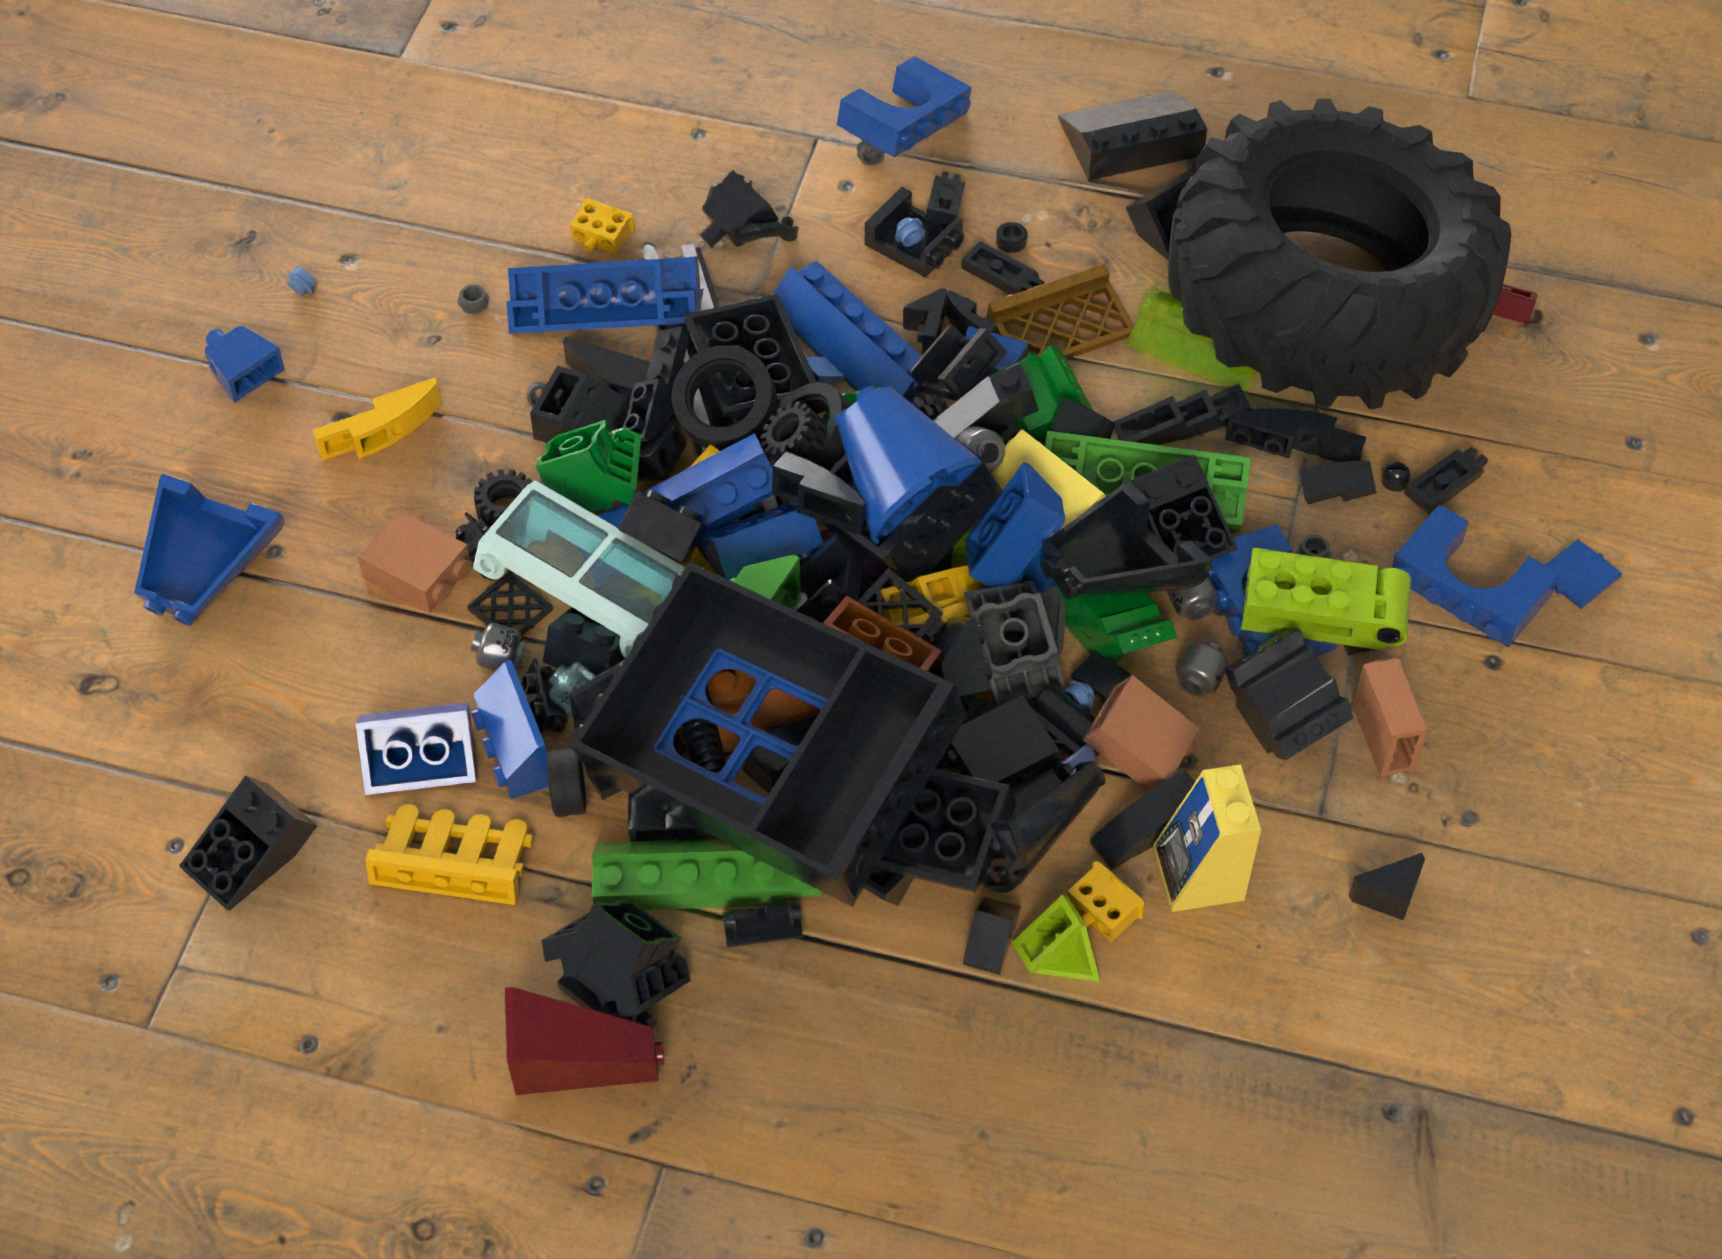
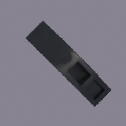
(652, 399)
(1289, 429)

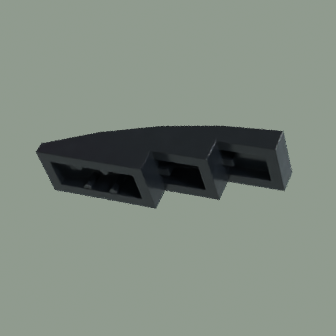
(1175, 421)

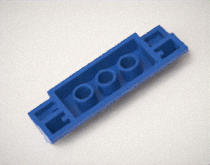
(603, 294)
(846, 331)
(717, 487)

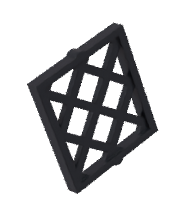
(491, 593)

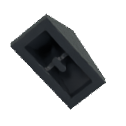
(1388, 887)
(991, 935)

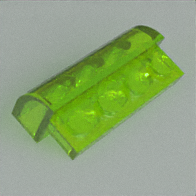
(1164, 336)

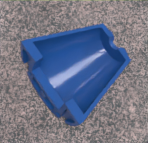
(897, 457)
(197, 548)

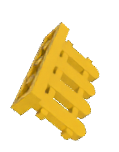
(446, 873)

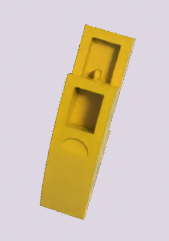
(390, 420)
(939, 588)

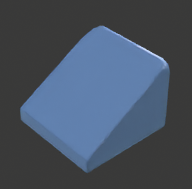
(824, 370)

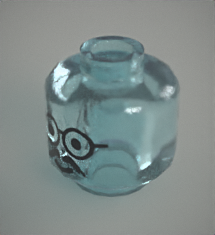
(567, 680)

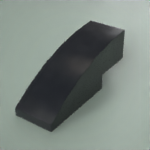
(818, 493)
(1141, 822)

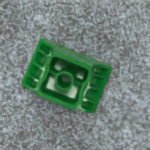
(1050, 381)
(592, 465)
(1116, 623)

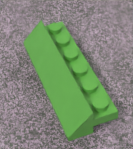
(1115, 462)
(688, 876)

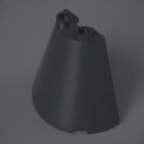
(1116, 553)
(1042, 814)

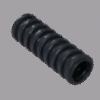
(704, 744)

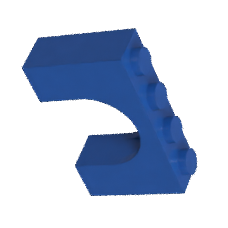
(896, 129)
(1230, 578)
(1496, 611)

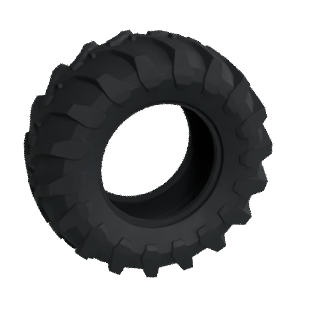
(1319, 321)

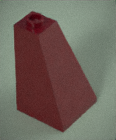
(574, 1047)

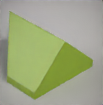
(1058, 944)

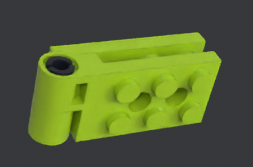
(1326, 599)

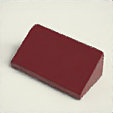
(1515, 304)

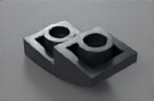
(962, 314)
(1080, 420)
(1337, 479)
(1100, 675)

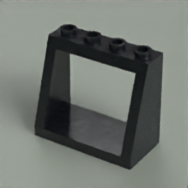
(931, 529)

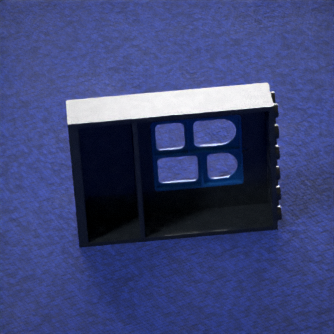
(844, 783)

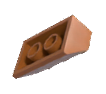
(882, 634)
(729, 691)

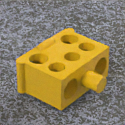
(601, 227)
(1102, 903)

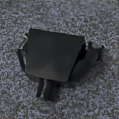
(742, 214)

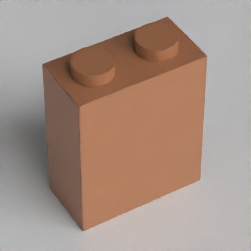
(415, 561)
(1389, 716)
(1141, 734)

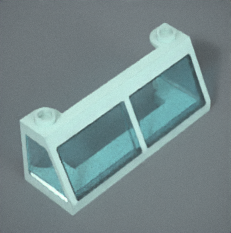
(578, 561)

